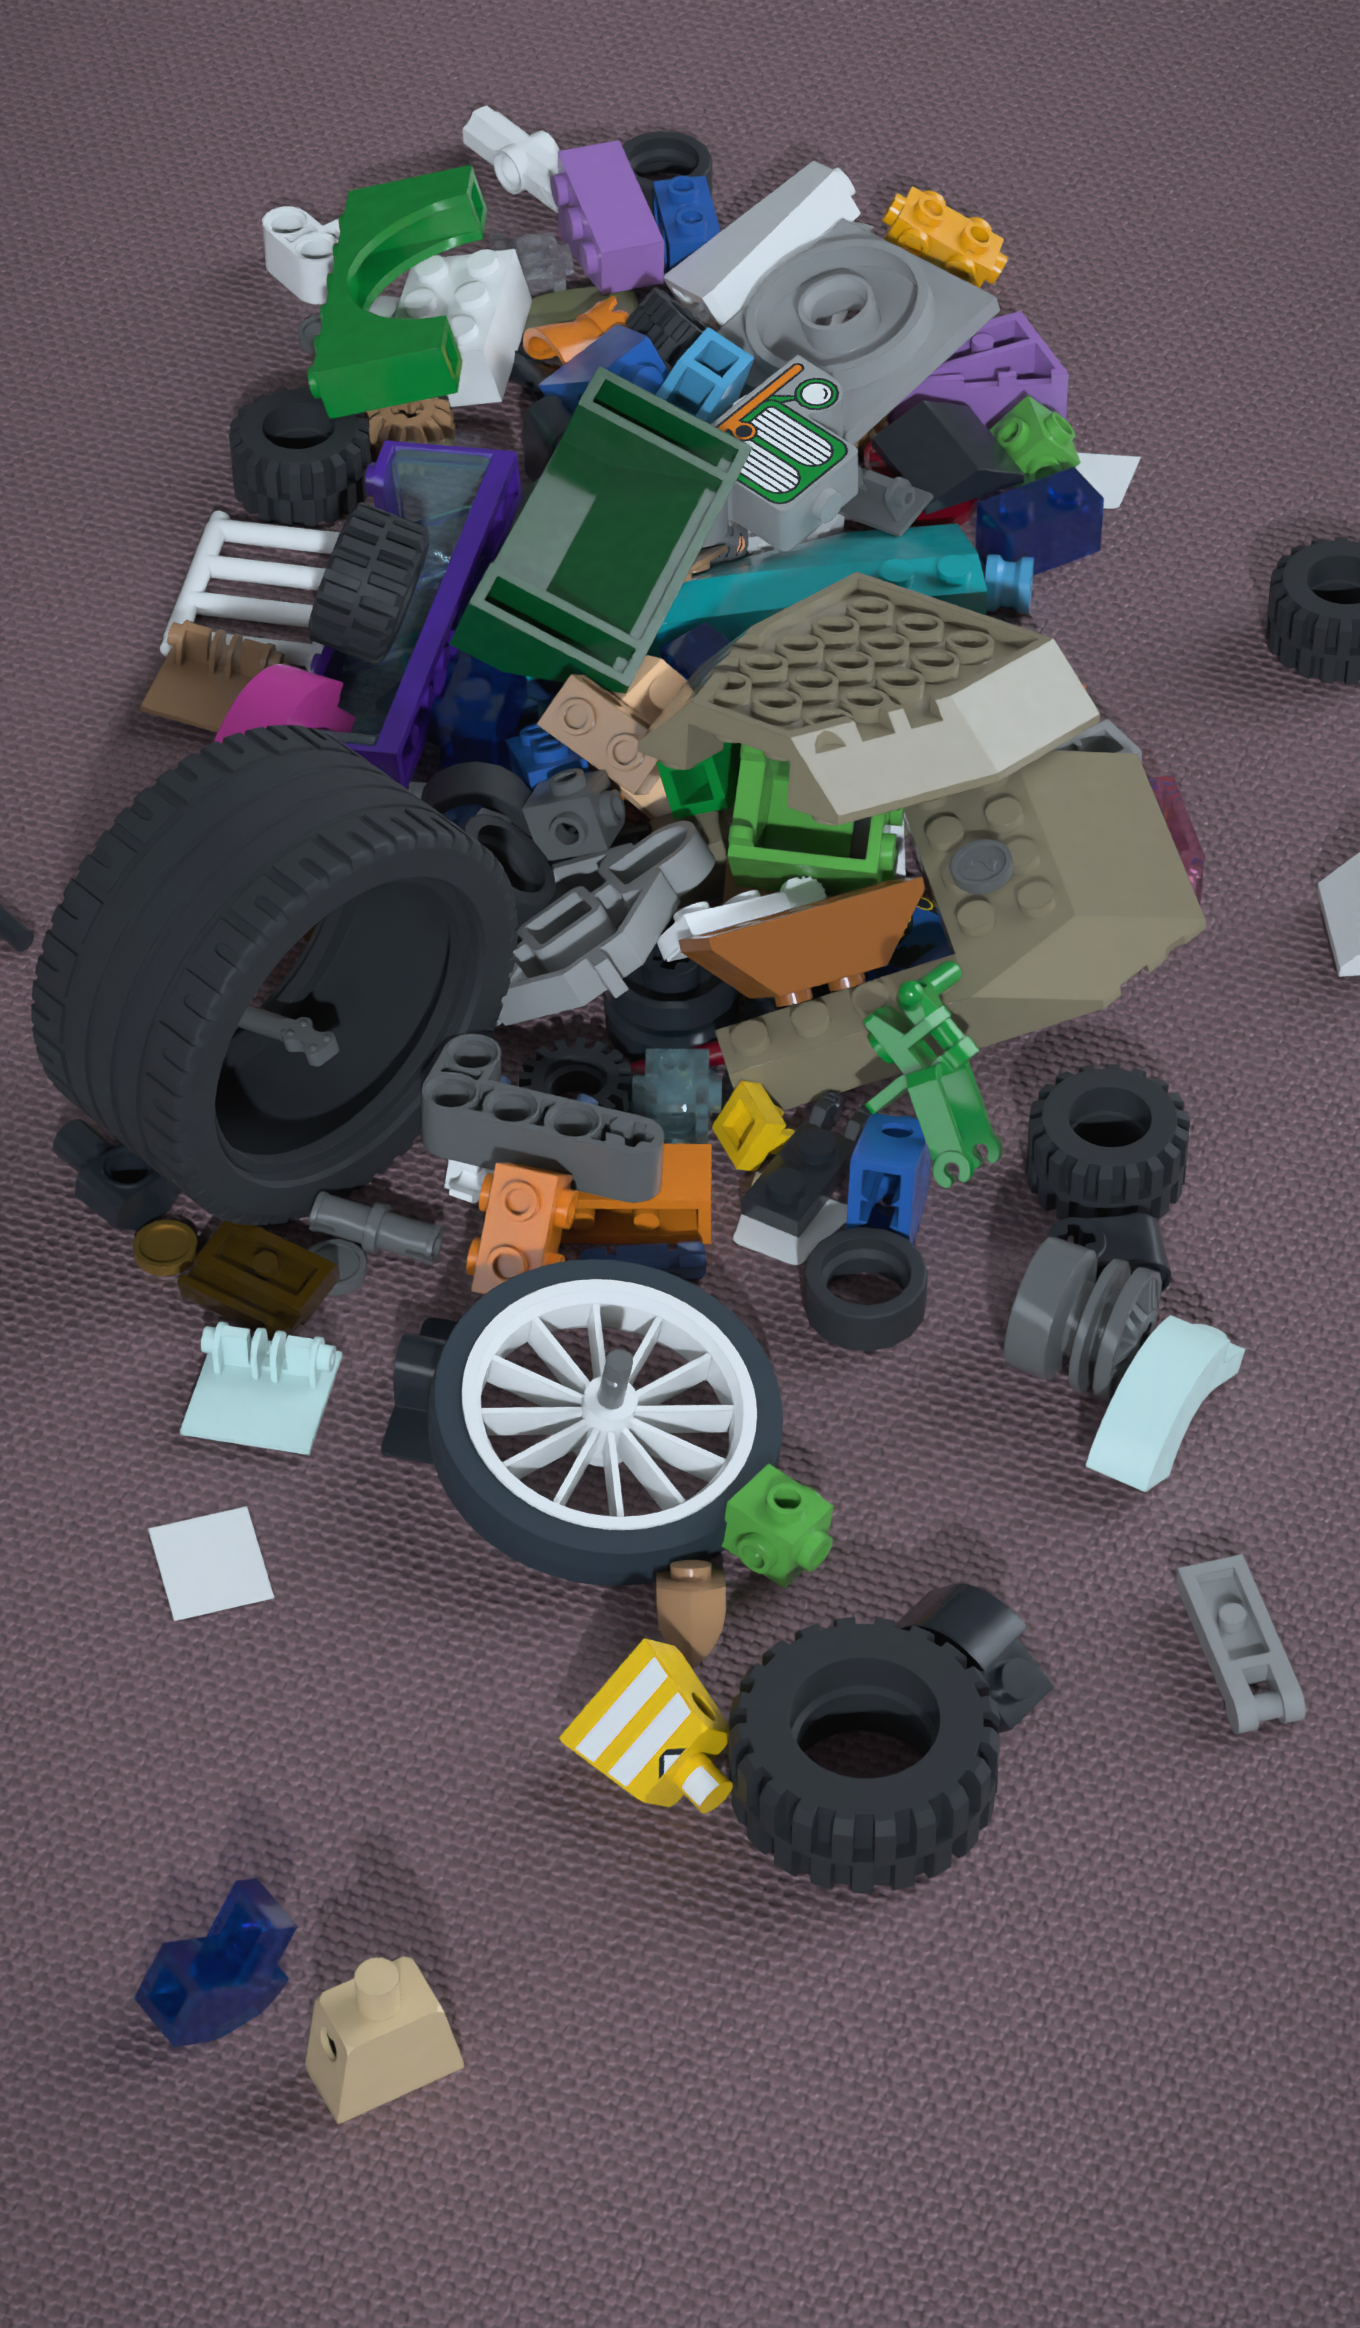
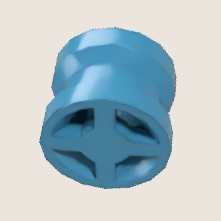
(1009, 583)

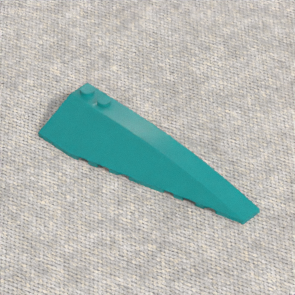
(752, 588)

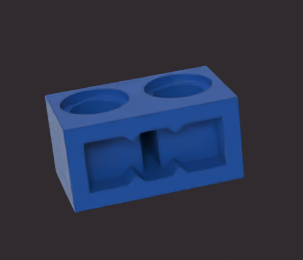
(683, 217)

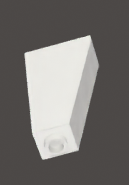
(734, 263)

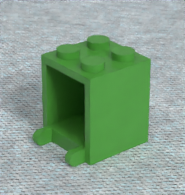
(780, 843)

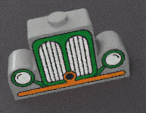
(798, 458)

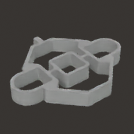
(573, 946)

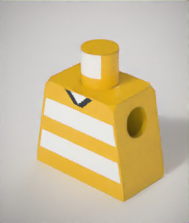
(655, 1731)

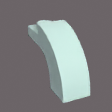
(1159, 1399)

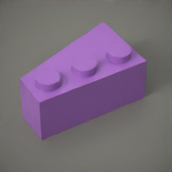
(607, 218)
(996, 373)

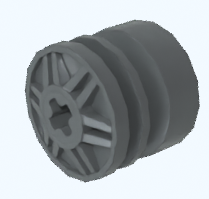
(1072, 1315)

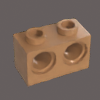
(602, 732)

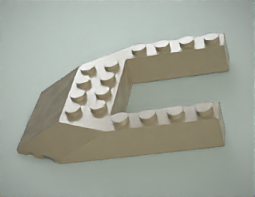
(1082, 914)

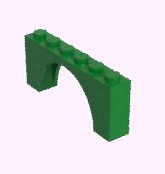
(385, 230)

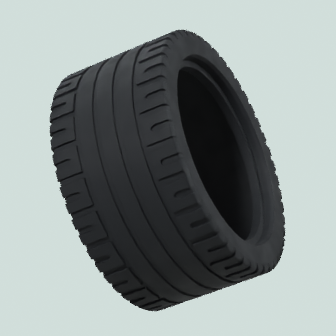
(195, 911)

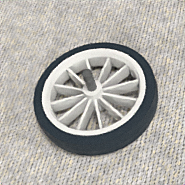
(601, 1418)

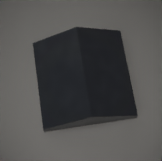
(946, 454)

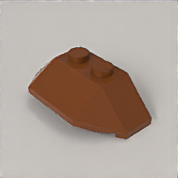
(810, 943)

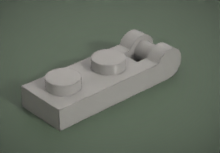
(1240, 1642)

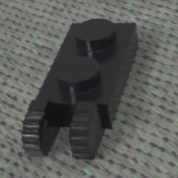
(806, 1169)

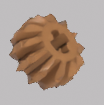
(414, 422)

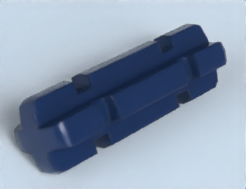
(686, 1259)

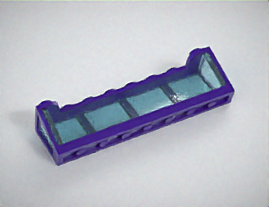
(468, 506)

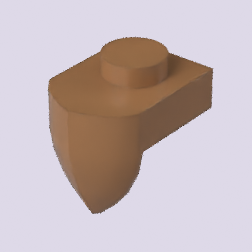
(691, 1607)

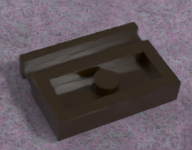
(258, 1279)

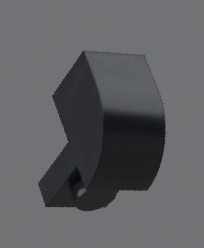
(988, 1637)

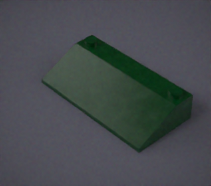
(603, 539)

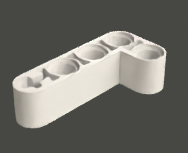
(299, 251)

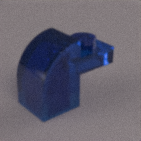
(221, 1980)

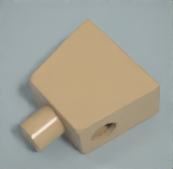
(378, 2038)

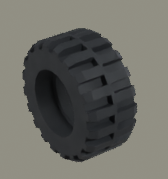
(862, 1827)

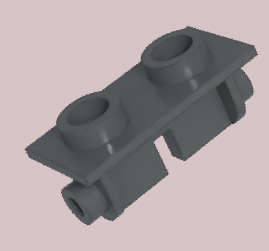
(885, 502)

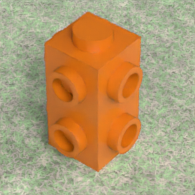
(522, 1223)

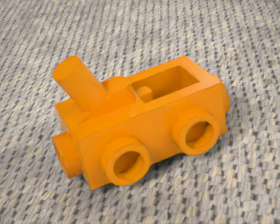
(944, 237)

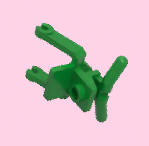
(940, 1086)

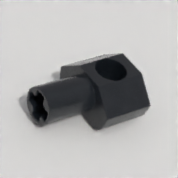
(113, 1178)

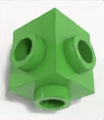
(1036, 440)
(778, 1526)

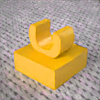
(751, 1126)

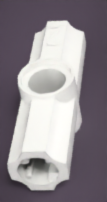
(518, 158)

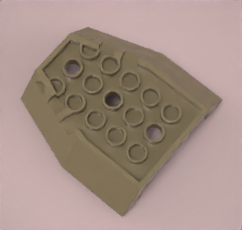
(877, 700)

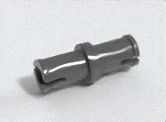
(376, 1228)

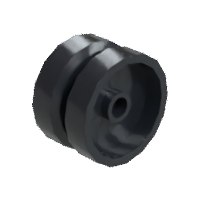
(669, 1006)

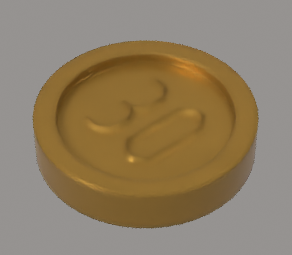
(165, 1247)

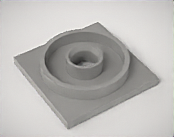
(905, 329)

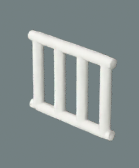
(209, 564)

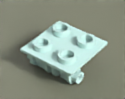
(261, 1388)

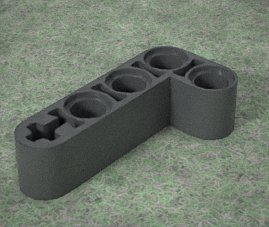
(487, 1122)

